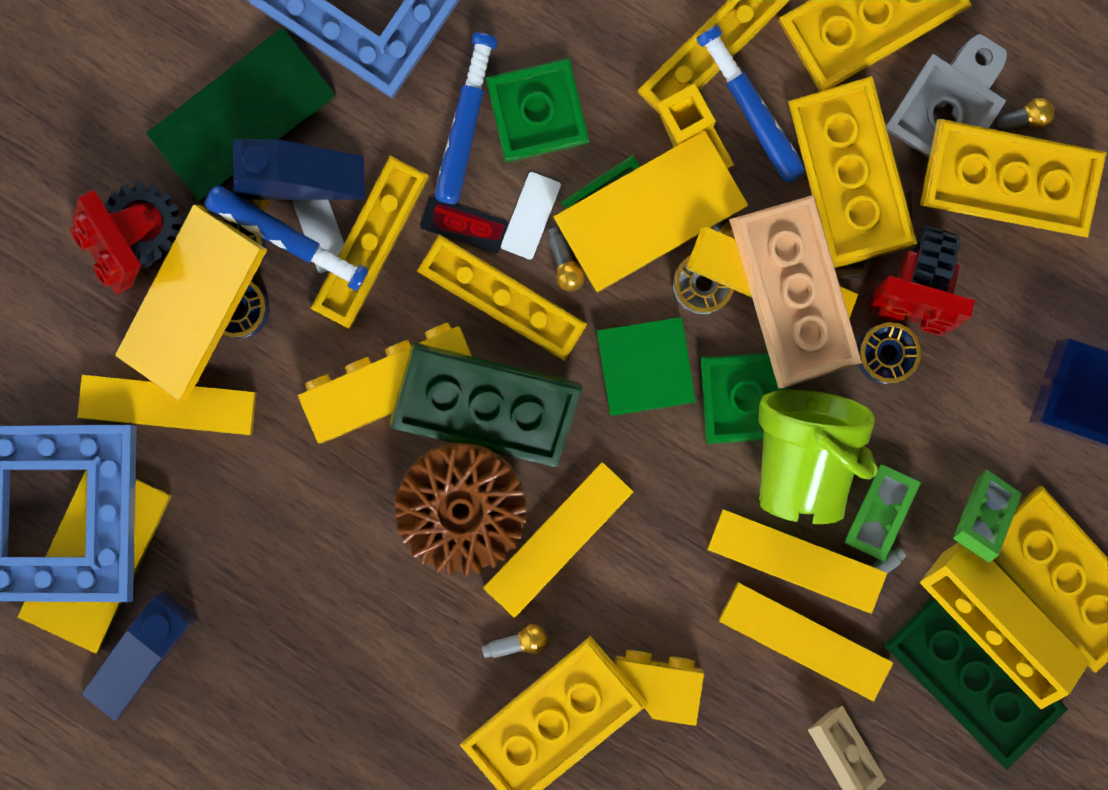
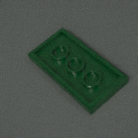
(254, 99)
(485, 404)
(970, 683)

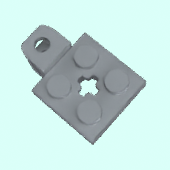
(960, 84)

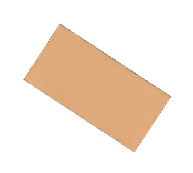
(795, 291)

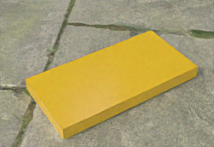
(850, 35)
(852, 172)
(1012, 178)
(650, 211)
(190, 302)
(1059, 572)
(90, 622)
(554, 721)

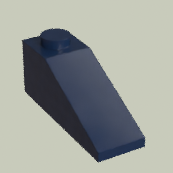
(295, 172)
(138, 655)

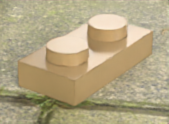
(846, 752)

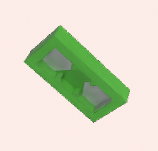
(882, 513)
(987, 516)

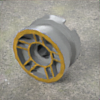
(695, 300)

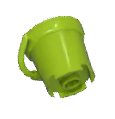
(812, 453)

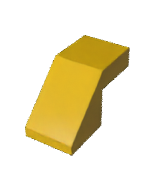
(688, 115)

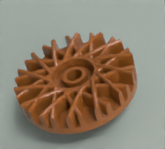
(455, 538)

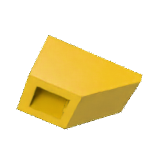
(669, 688)

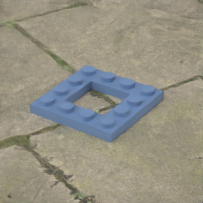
(377, 60)
(110, 463)

